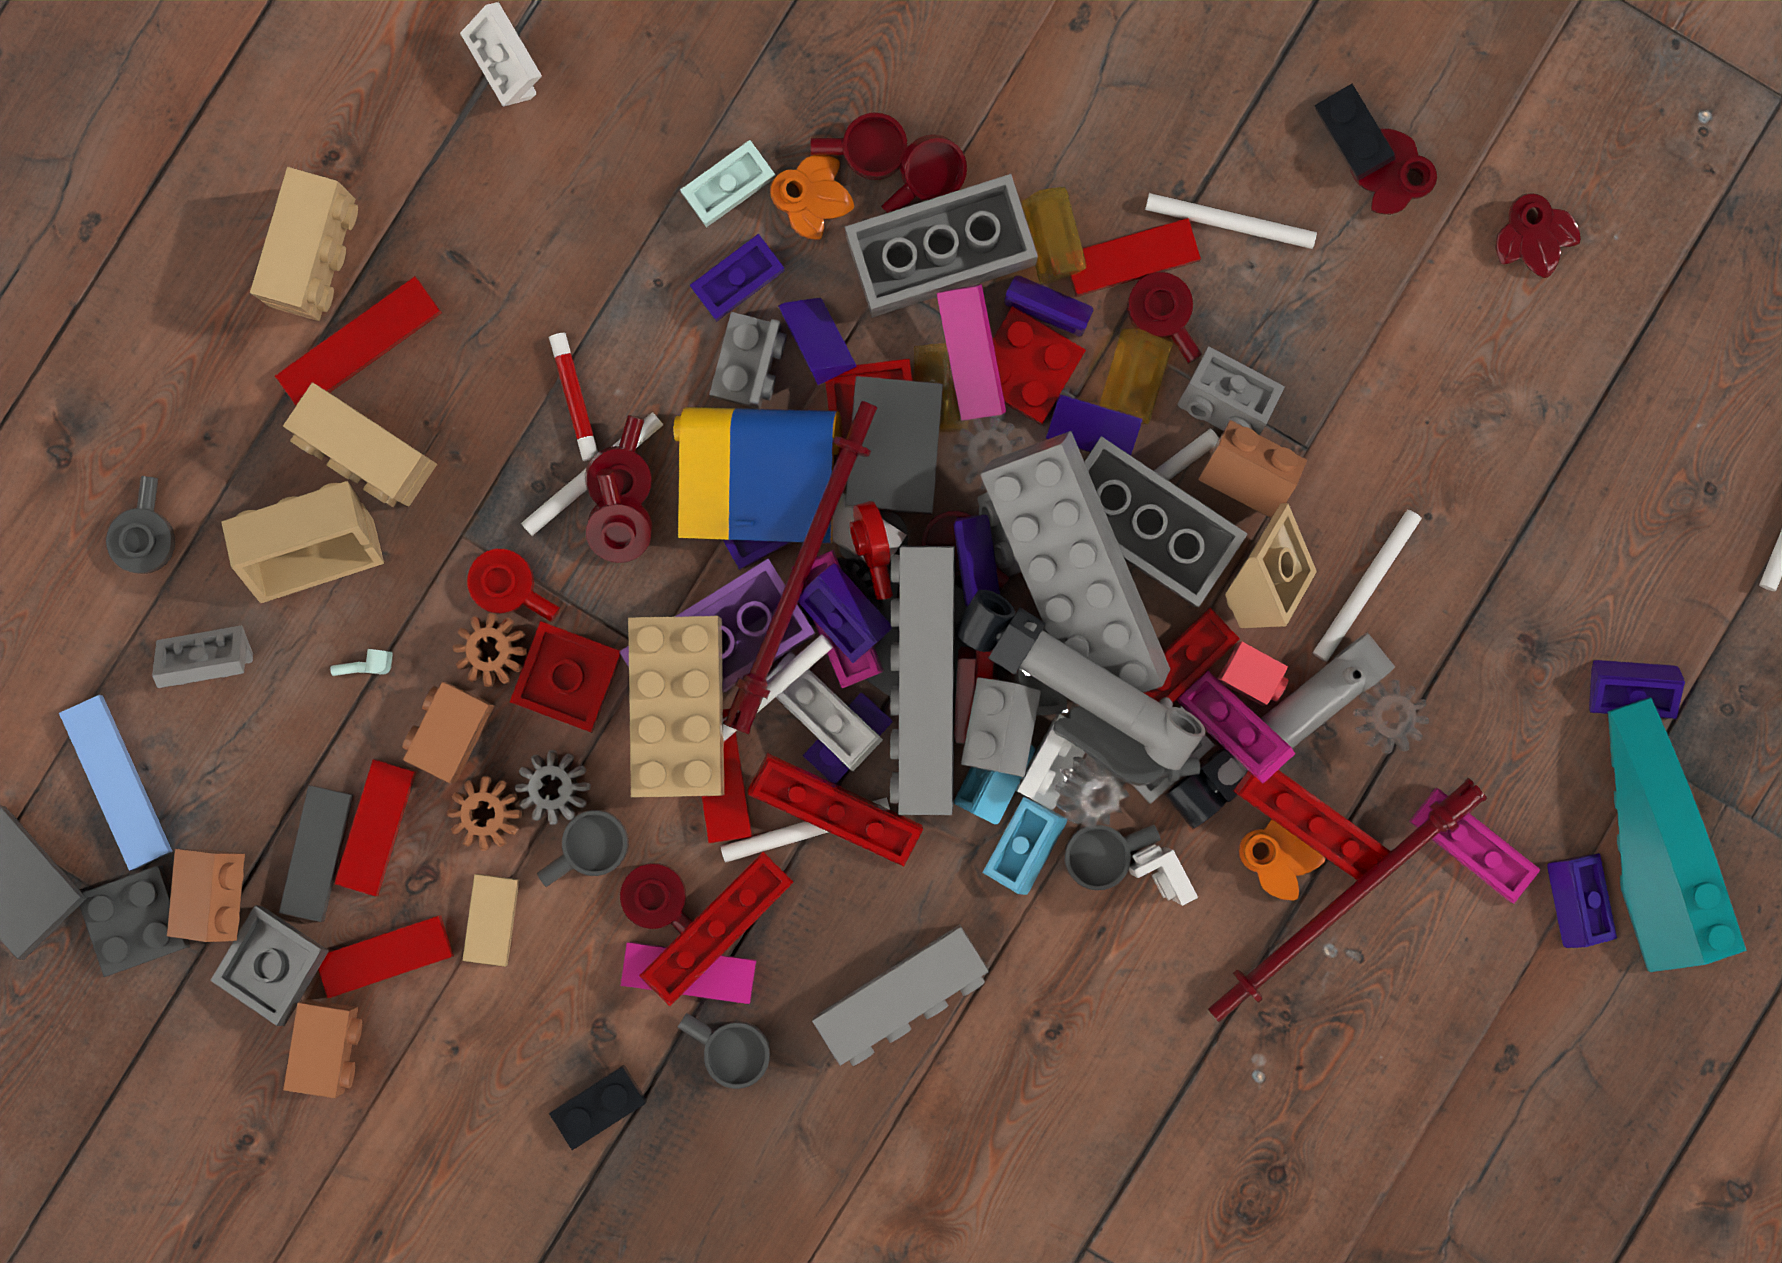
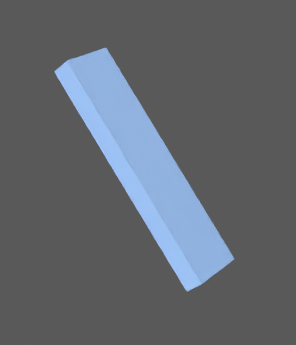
(115, 782)

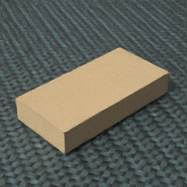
(491, 920)

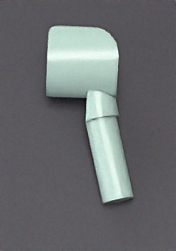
(376, 663)

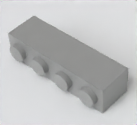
(901, 995)

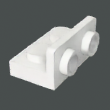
(501, 55)
(1044, 767)
(1170, 878)

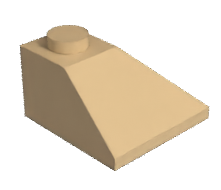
(1272, 575)

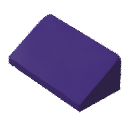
(1048, 305)
(817, 338)
(1091, 422)
(975, 555)
(844, 612)
(1623, 683)
(1581, 901)

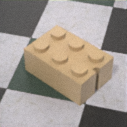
(304, 244)
(358, 447)
(302, 542)

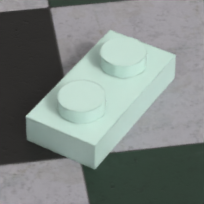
(728, 183)

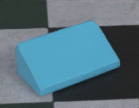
(988, 792)
(1025, 846)

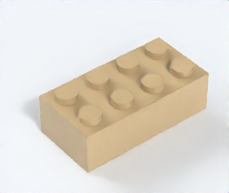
(676, 706)

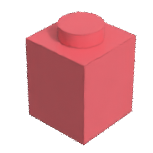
(1254, 674)

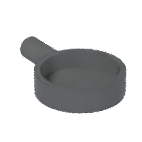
(140, 537)
(591, 845)
(1102, 855)
(733, 1053)

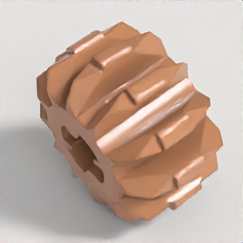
(476, 654)
(476, 801)

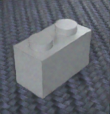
(1001, 727)

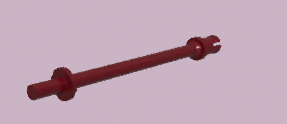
(754, 684)
(1441, 818)

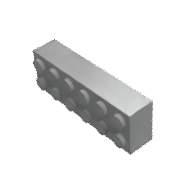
(1074, 559)
(925, 680)

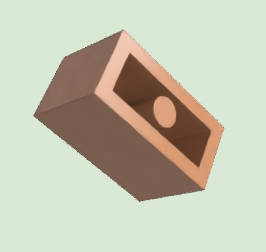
(1252, 469)
(447, 731)
(205, 895)
(322, 1048)

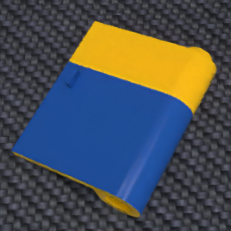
(753, 472)

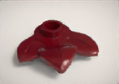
(1390, 182)
(1536, 242)

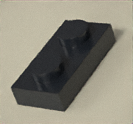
(1355, 132)
(598, 1107)

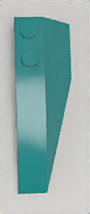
(1665, 851)

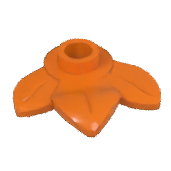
(818, 195)
(1284, 860)

